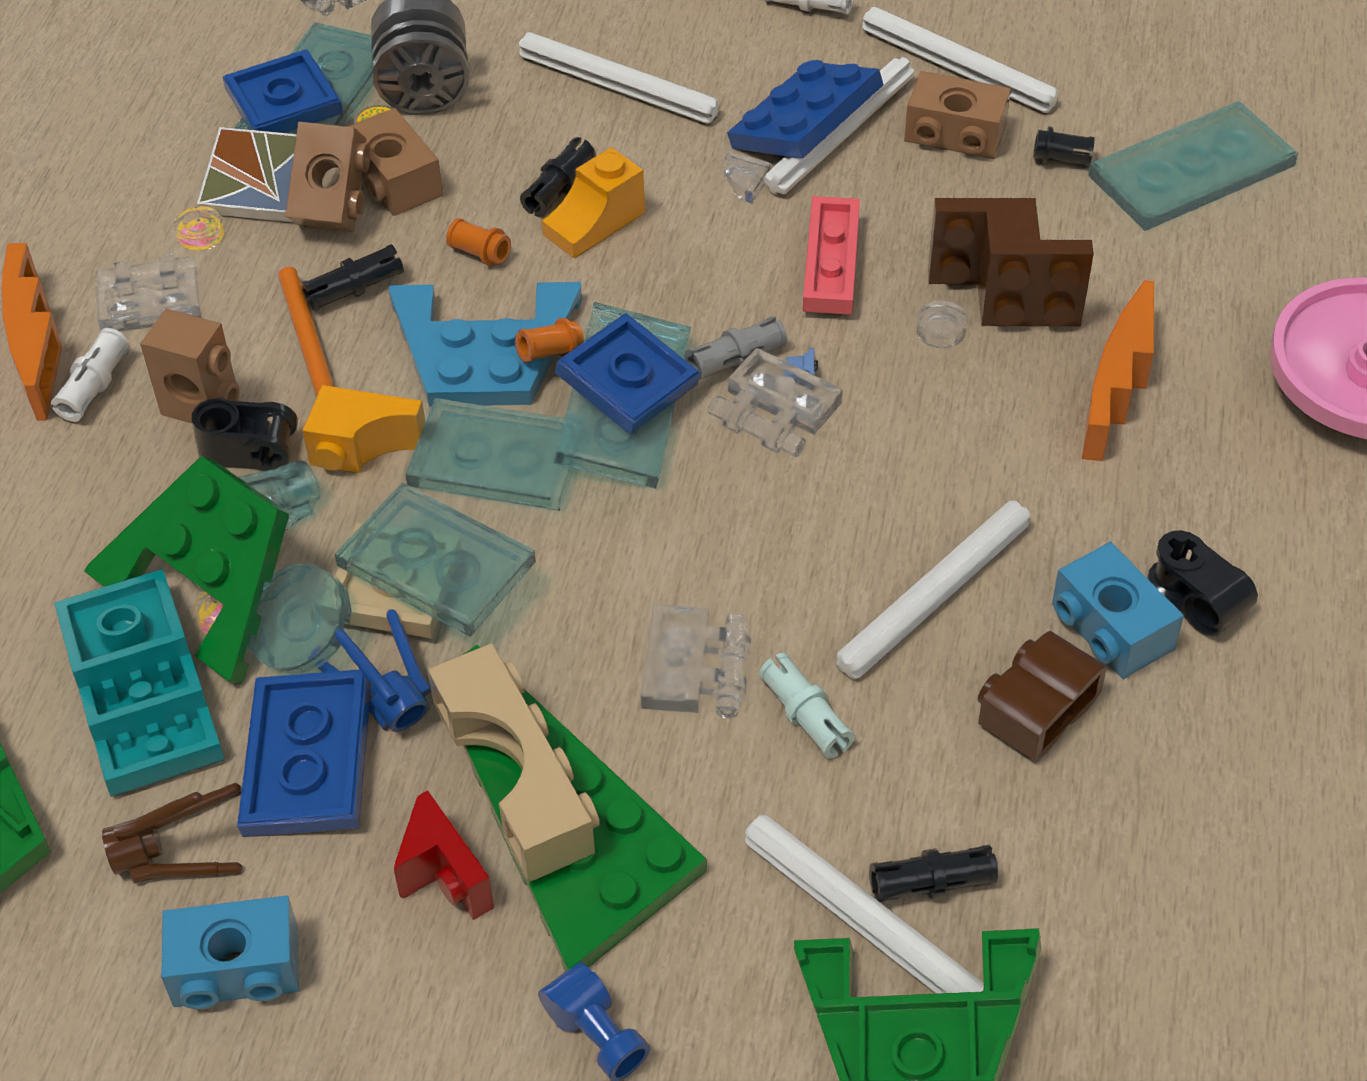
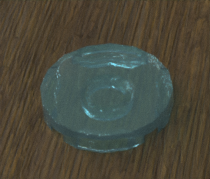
(300, 618)

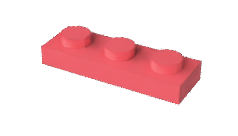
(831, 255)

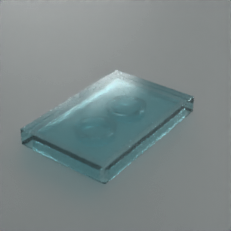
(490, 455)
(436, 559)

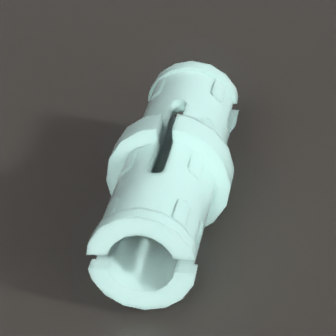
(806, 705)

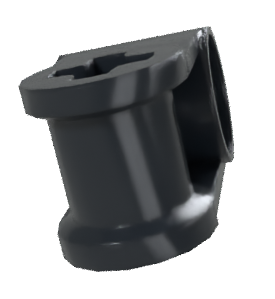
(241, 435)
(1205, 587)

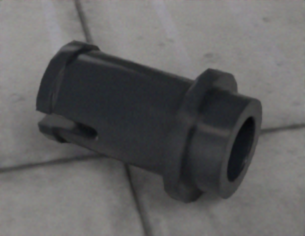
(1060, 147)

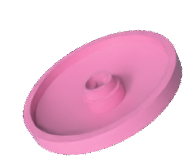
(1322, 354)

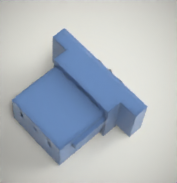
(807, 362)

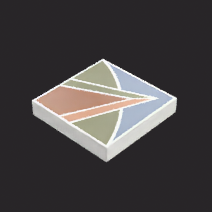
(249, 174)

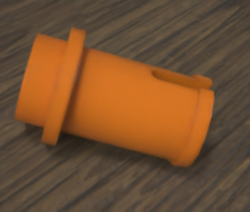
(489, 245)
(548, 340)

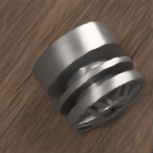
(419, 54)

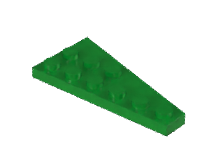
(636, 858)

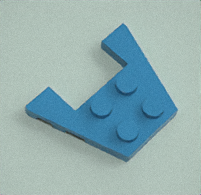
(477, 358)

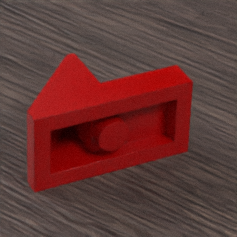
(437, 852)

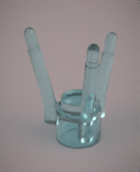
(288, 487)

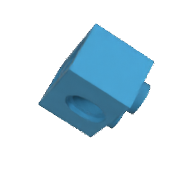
(1116, 610)
(203, 935)

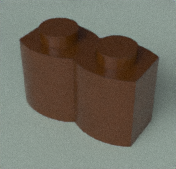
(1040, 694)

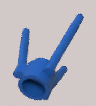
(397, 698)

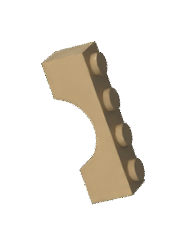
(542, 814)

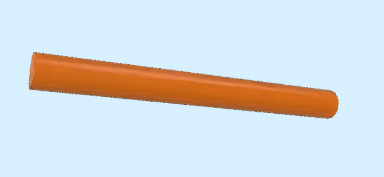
(305, 329)

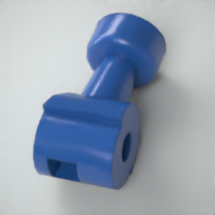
(580, 1002)

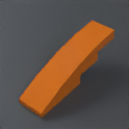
(30, 328)
(1122, 366)

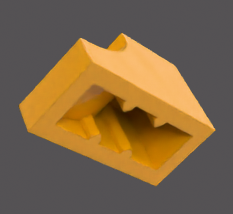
(600, 202)
(356, 426)

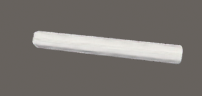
(959, 58)
(619, 78)
(792, 169)
(932, 590)
(859, 909)

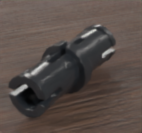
(556, 177)
(352, 277)
(933, 873)

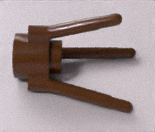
(137, 841)

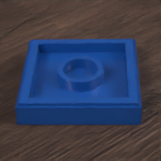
(282, 93)
(627, 373)

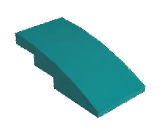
(137, 682)

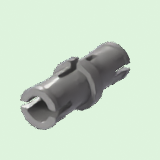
(736, 346)

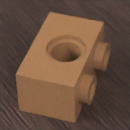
(957, 114)
(315, 152)
(401, 165)
(188, 363)

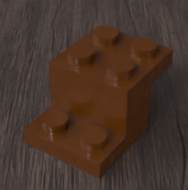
(1015, 271)

